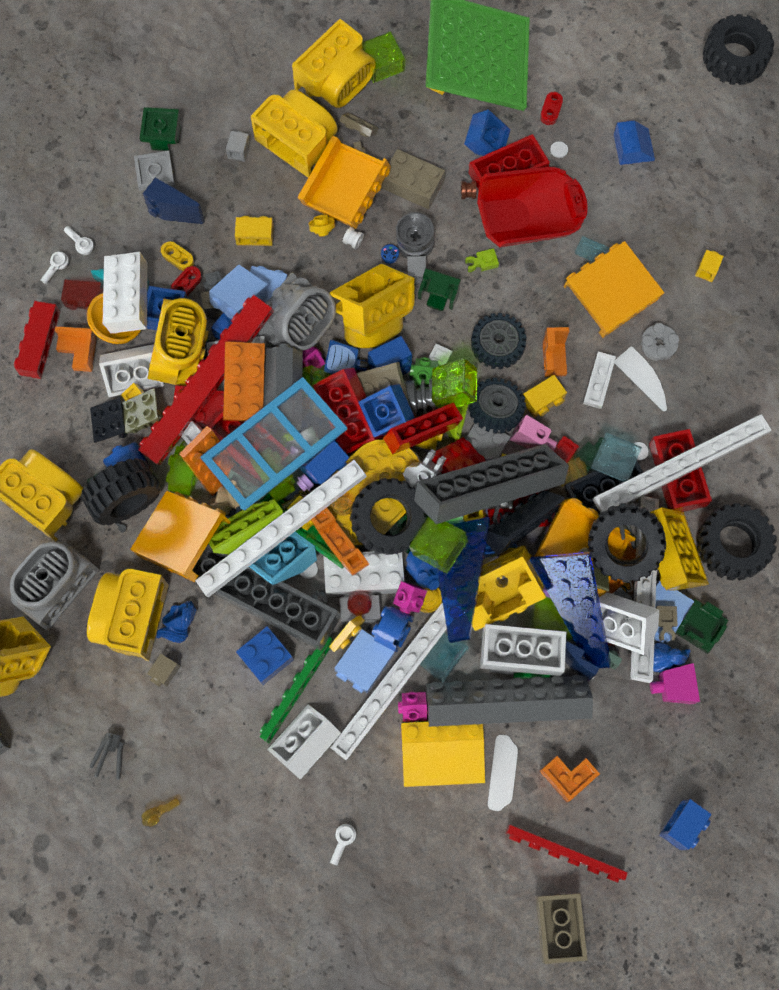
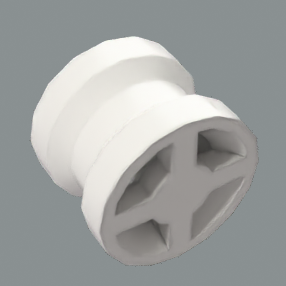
(353, 238)

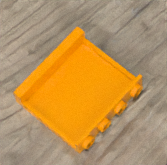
(344, 183)
(614, 287)
(571, 532)
(178, 534)

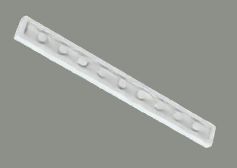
(683, 463)
(280, 528)
(645, 594)
(391, 685)

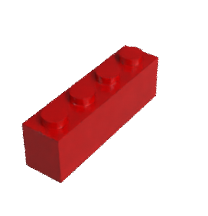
(37, 339)
(422, 428)

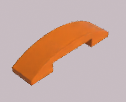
(338, 542)

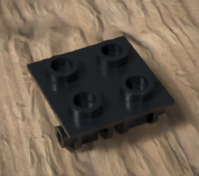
(108, 420)

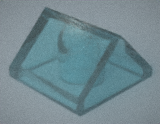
(444, 658)

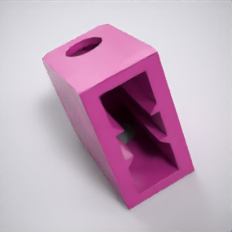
(677, 685)

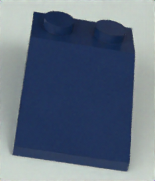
(171, 204)

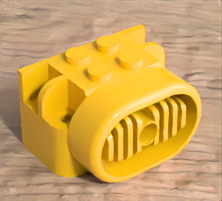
(334, 66)
(294, 129)
(374, 306)
(173, 355)
(39, 491)
(501, 597)
(127, 612)
(20, 653)

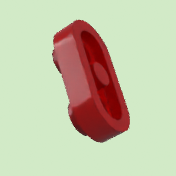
(551, 106)
(184, 282)

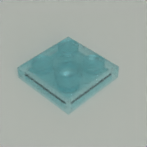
(616, 457)

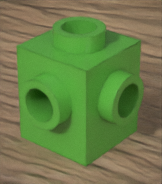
(422, 369)

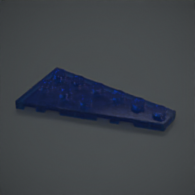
(462, 581)
(575, 595)

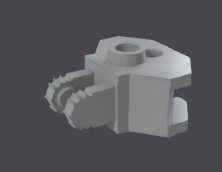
(423, 470)

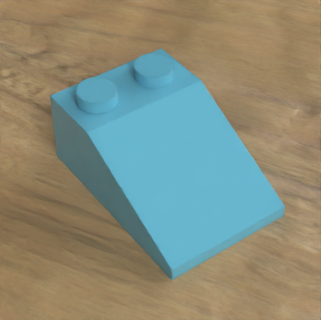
(286, 559)

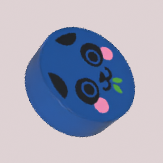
(389, 254)

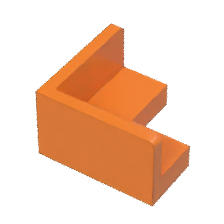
(81, 343)
(554, 351)
(569, 782)

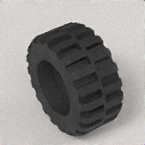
(741, 31)
(120, 491)
(362, 523)
(756, 528)
(627, 569)

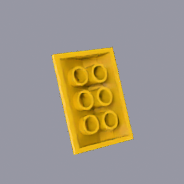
(681, 562)
(442, 754)

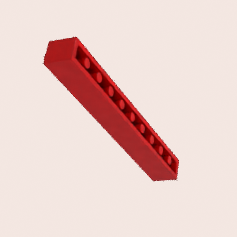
(204, 382)

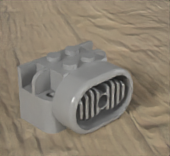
(299, 314)
(49, 598)

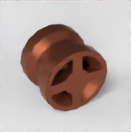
(468, 190)

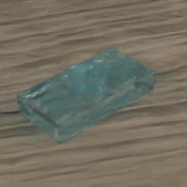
(590, 249)

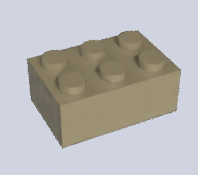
(413, 179)
(561, 928)

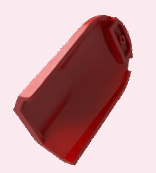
(530, 205)

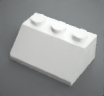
(127, 367)
(628, 622)
(304, 741)

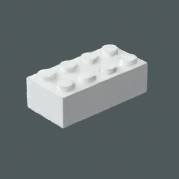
(125, 292)
(379, 577)
(523, 650)

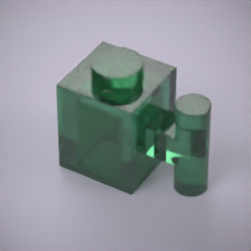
(588, 453)

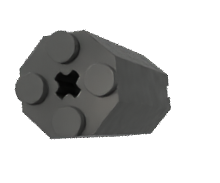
(281, 370)

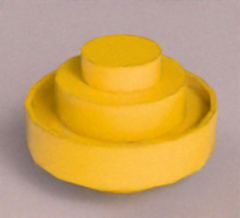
(321, 225)
(431, 601)

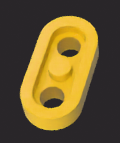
(178, 257)

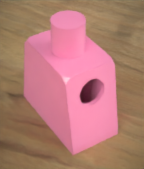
(531, 433)

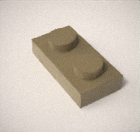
(353, 122)

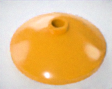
(95, 321)

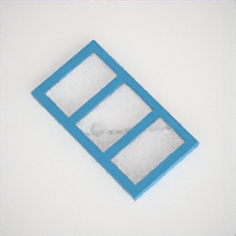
(273, 443)

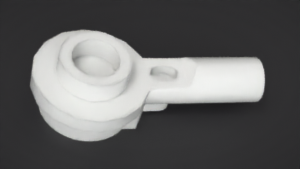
(83, 245)
(58, 262)
(345, 835)

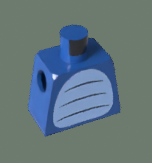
(342, 357)

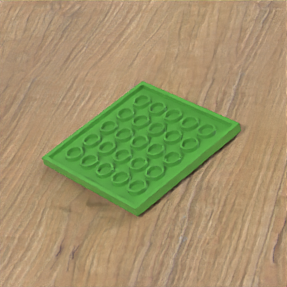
(478, 52)

